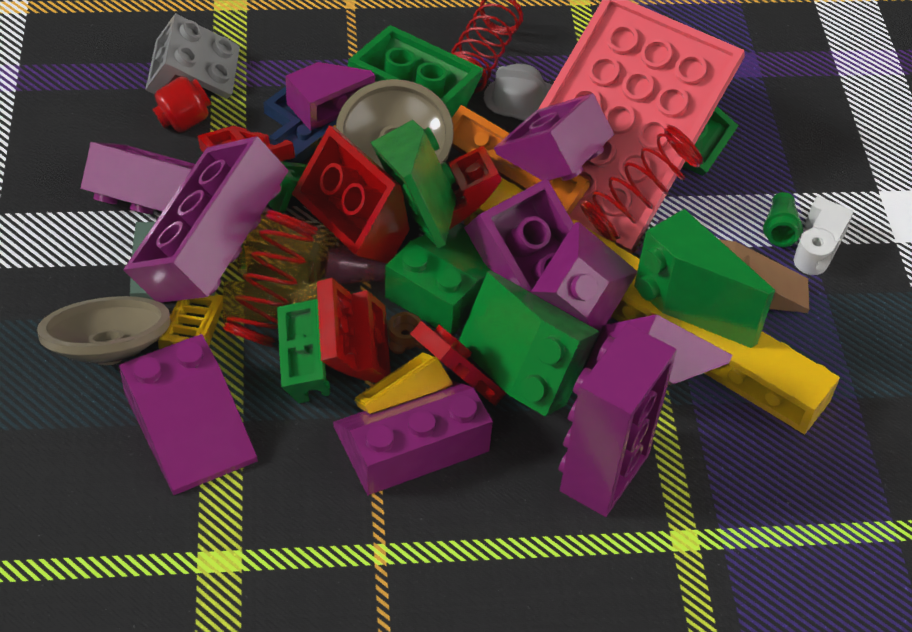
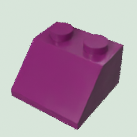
(558, 139)

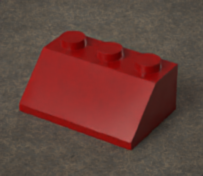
(354, 198)

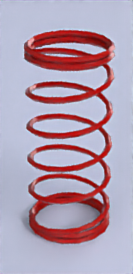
(511, 30)
(686, 150)
(296, 225)

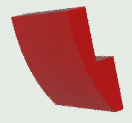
(475, 182)
(353, 331)

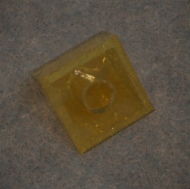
(313, 252)

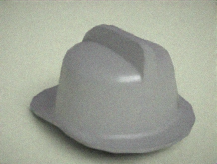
(516, 91)

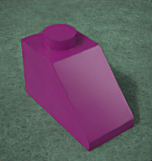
(322, 90)

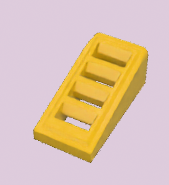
(206, 325)
(412, 380)

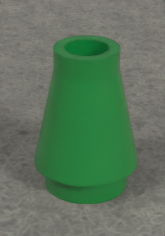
(783, 221)

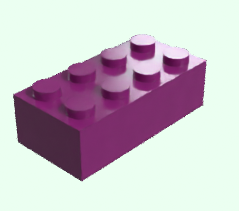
(207, 221)
(615, 417)

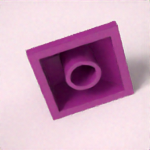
(585, 278)

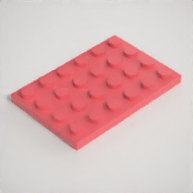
(644, 78)

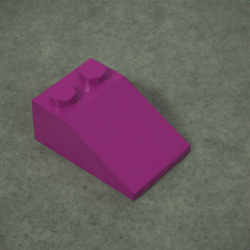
(521, 234)
(187, 413)

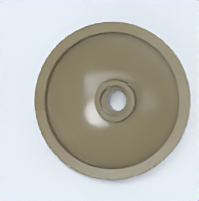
(389, 105)
(104, 328)

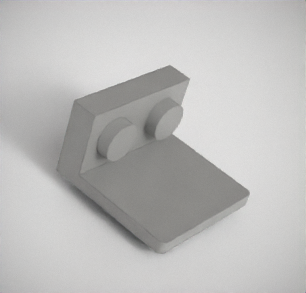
(194, 53)

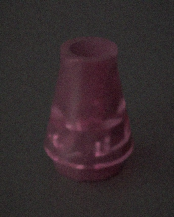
(349, 268)

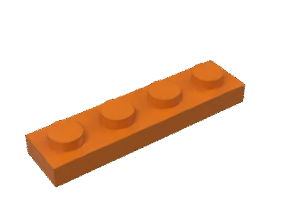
(474, 131)

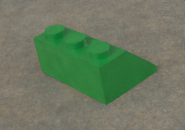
(408, 58)

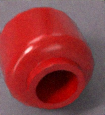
(181, 104)

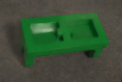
(300, 350)

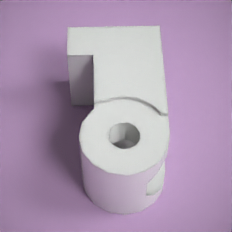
(824, 233)

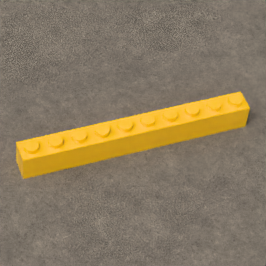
(766, 374)

